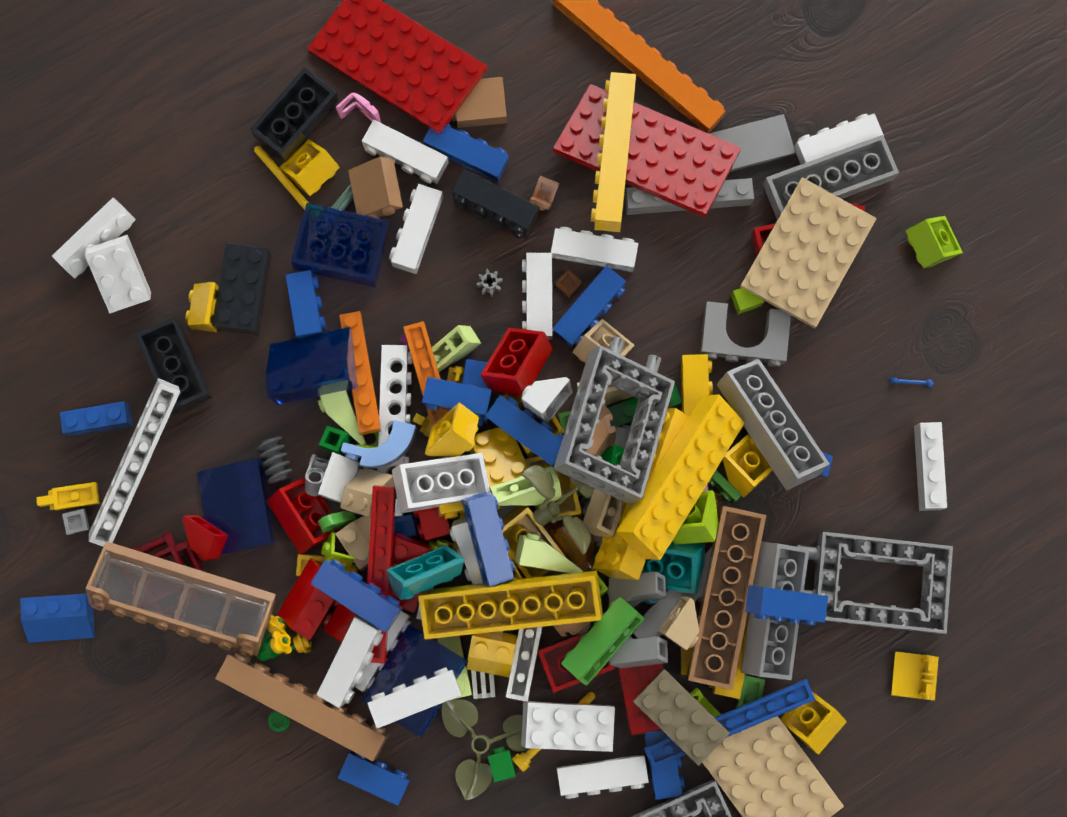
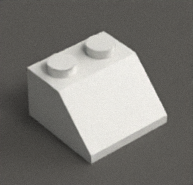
(546, 397)
(337, 476)

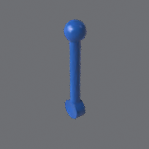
(929, 383)

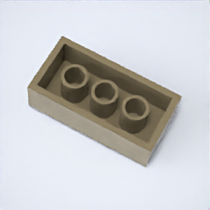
(681, 717)

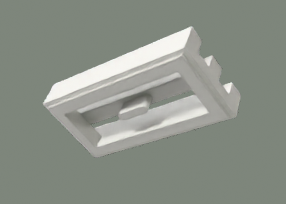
(483, 686)

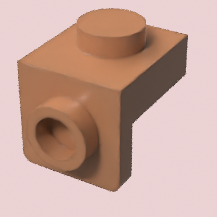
(544, 193)

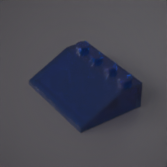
(340, 245)
(311, 366)
(237, 505)
(410, 660)

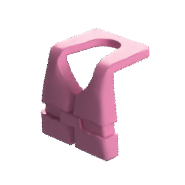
(362, 104)

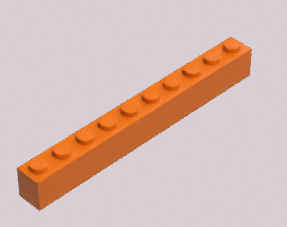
(644, 61)

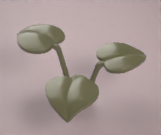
(549, 511)
(474, 776)

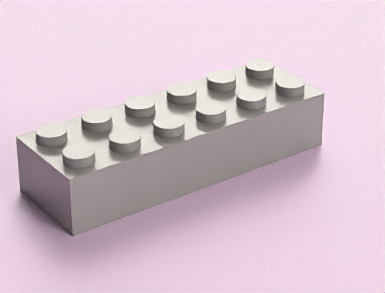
(838, 173)
(773, 424)
(772, 643)

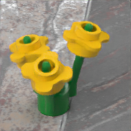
(281, 641)

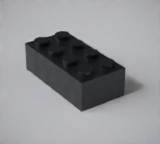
(294, 114)
(495, 204)
(242, 289)
(174, 362)

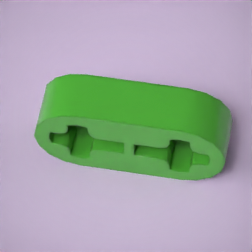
(336, 521)

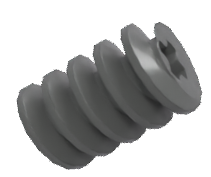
(274, 460)

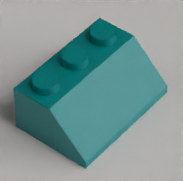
(681, 566)
(424, 572)

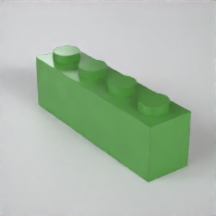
(602, 641)

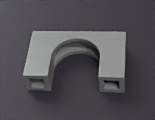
(718, 344)
(644, 650)

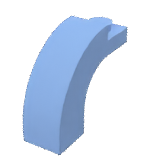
(386, 454)

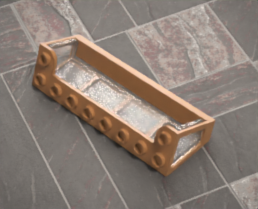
(180, 599)

